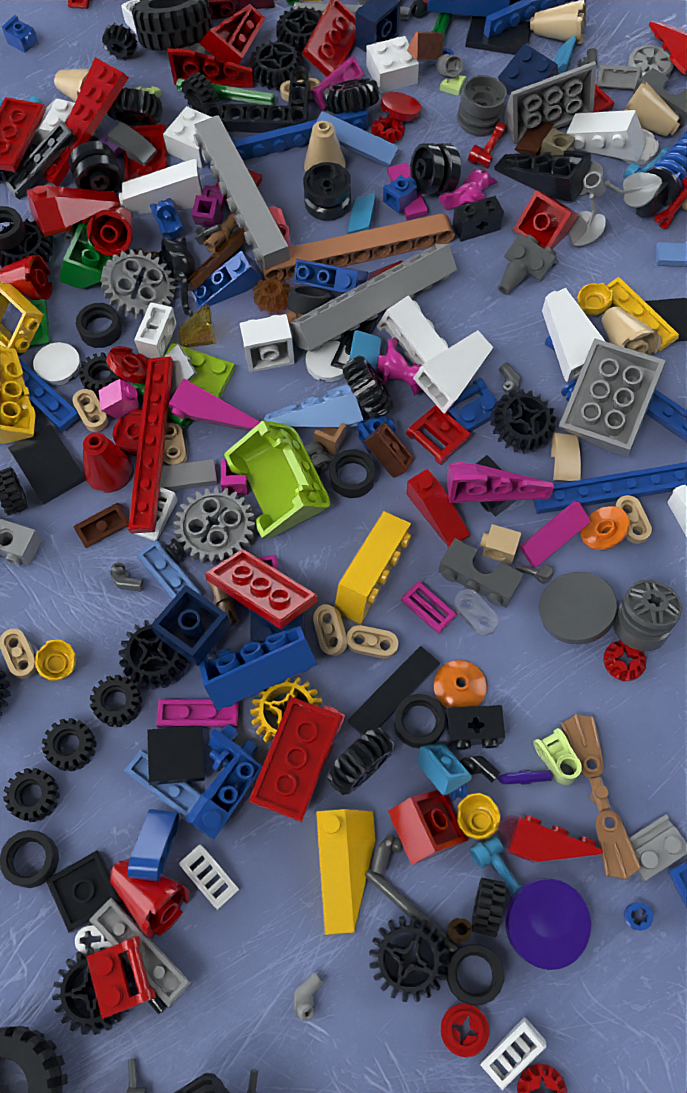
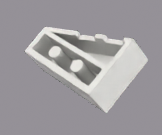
(608, 134)
(413, 331)

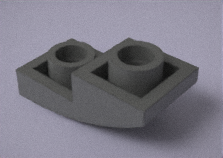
(133, 143)

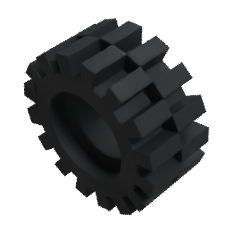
(199, 92)
(91, 368)
(11, 492)
(108, 687)
(54, 738)
(20, 783)
(488, 907)

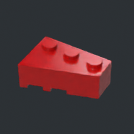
(234, 36)

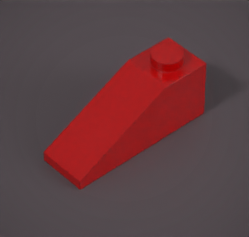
(435, 507)

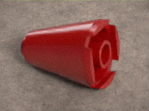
(111, 230)
(28, 277)
(105, 464)
(150, 902)

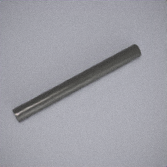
(408, 908)

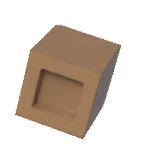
(331, 438)

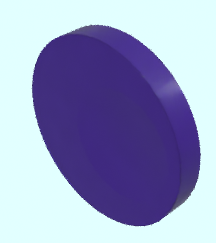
(548, 923)

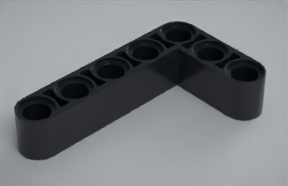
(267, 113)

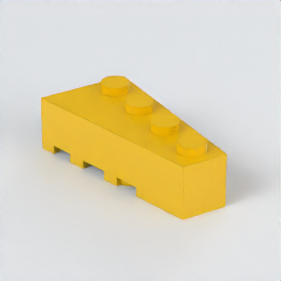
(371, 567)

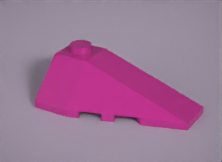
(202, 406)
(484, 484)

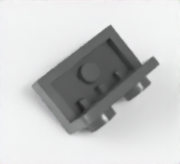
(532, 255)

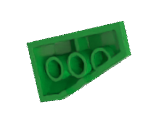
(82, 262)

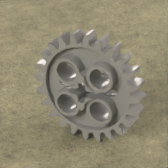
(116, 276)
(195, 516)

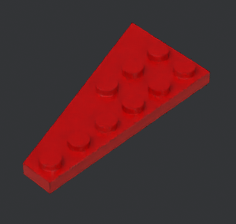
(93, 102)

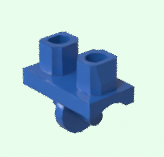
(167, 219)
(225, 749)

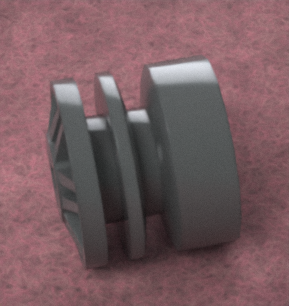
(481, 104)
(647, 615)

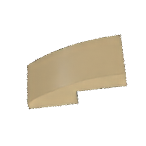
(567, 457)

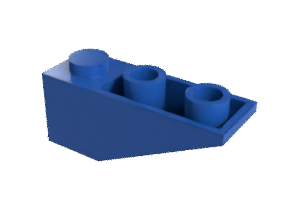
(328, 276)
(229, 280)
(223, 795)

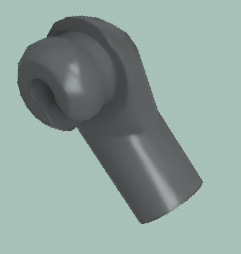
(591, 57)
(512, 378)
(123, 580)
(382, 853)

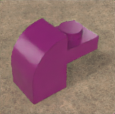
(209, 207)

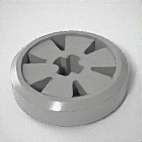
(651, 57)

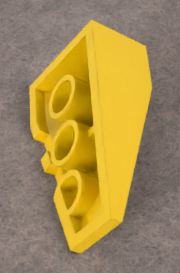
(16, 412)
(345, 855)

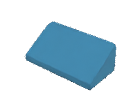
(565, 54)
(362, 213)
(366, 346)
(442, 768)

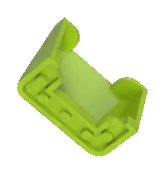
(279, 477)

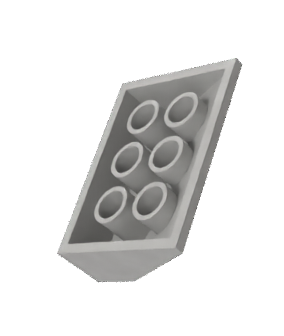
(551, 101)
(612, 396)

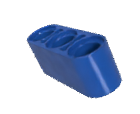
(153, 845)

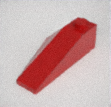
(218, 71)
(60, 207)

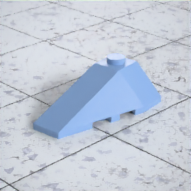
(329, 411)

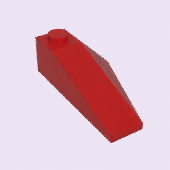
(674, 41)

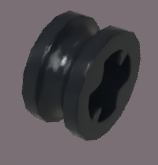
(175, 550)

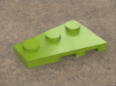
(212, 372)

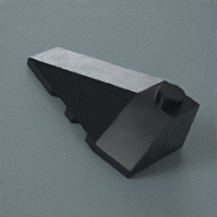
(554, 174)

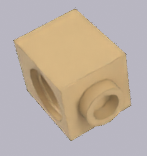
(500, 544)

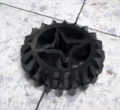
(297, 26)
(274, 63)
(351, 95)
(136, 108)
(33, 244)
(368, 387)
(527, 409)
(148, 662)
(360, 761)
(422, 965)
(67, 995)

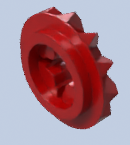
(392, 134)
(618, 668)
(477, 1022)
(531, 1079)

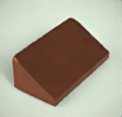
(426, 45)
(533, 138)
(389, 450)
(101, 525)

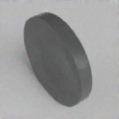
(578, 608)

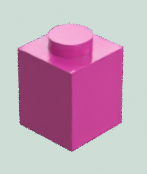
(118, 398)

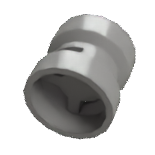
(454, 65)

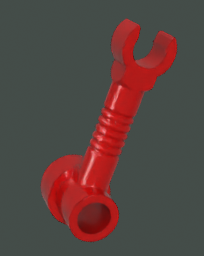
(482, 155)
(667, 215)

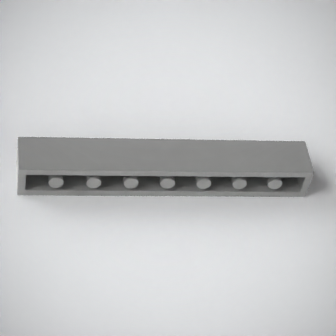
(242, 193)
(372, 297)

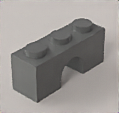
(676, 102)
(495, 586)

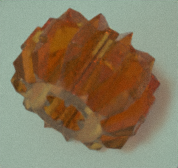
(271, 294)

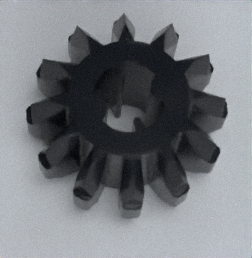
(119, 41)

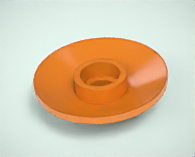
(606, 529)
(454, 696)

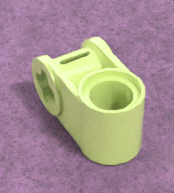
(557, 751)

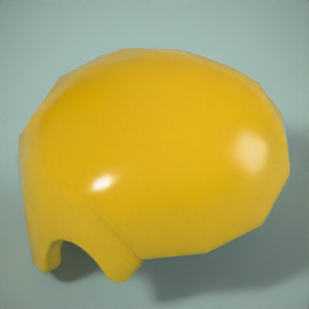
(595, 298)
(55, 660)
(478, 816)

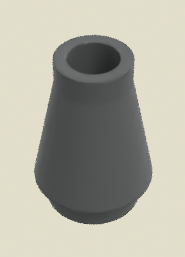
(513, 275)

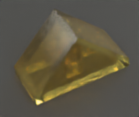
(198, 329)

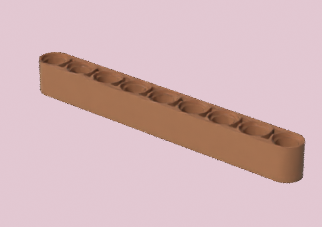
(368, 244)

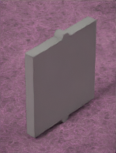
(181, 368)

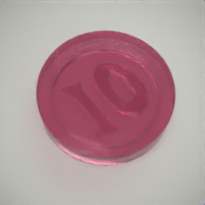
(506, 827)

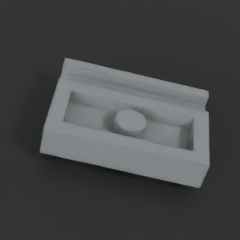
(657, 847)

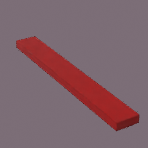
(151, 446)

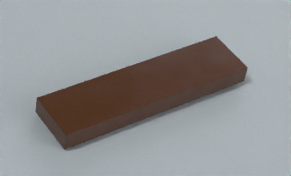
(216, 259)

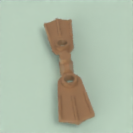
(618, 854)

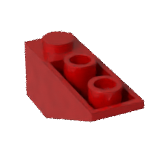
(540, 844)

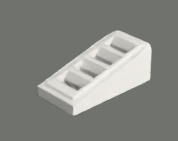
(168, 506)
(191, 858)
(522, 1061)

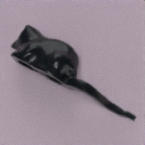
(181, 264)

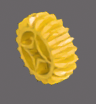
(276, 707)

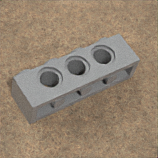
(23, 545)

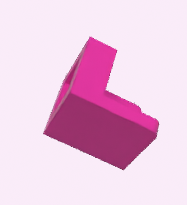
(233, 481)

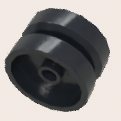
(95, 167)
(435, 168)
(327, 191)

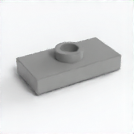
(618, 76)

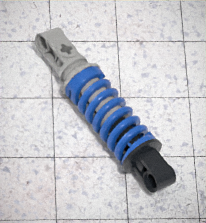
(672, 171)

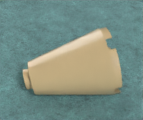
(561, 22)
(70, 81)
(653, 111)
(323, 146)
(629, 331)

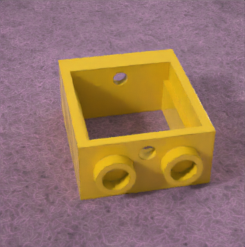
(28, 323)

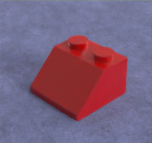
(545, 220)
(427, 826)

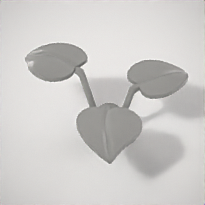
(638, 192)

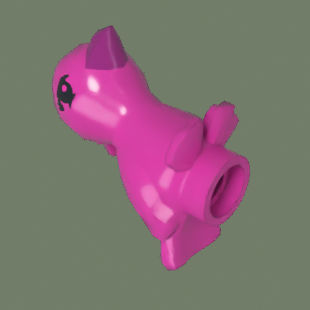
(470, 190)
(396, 368)

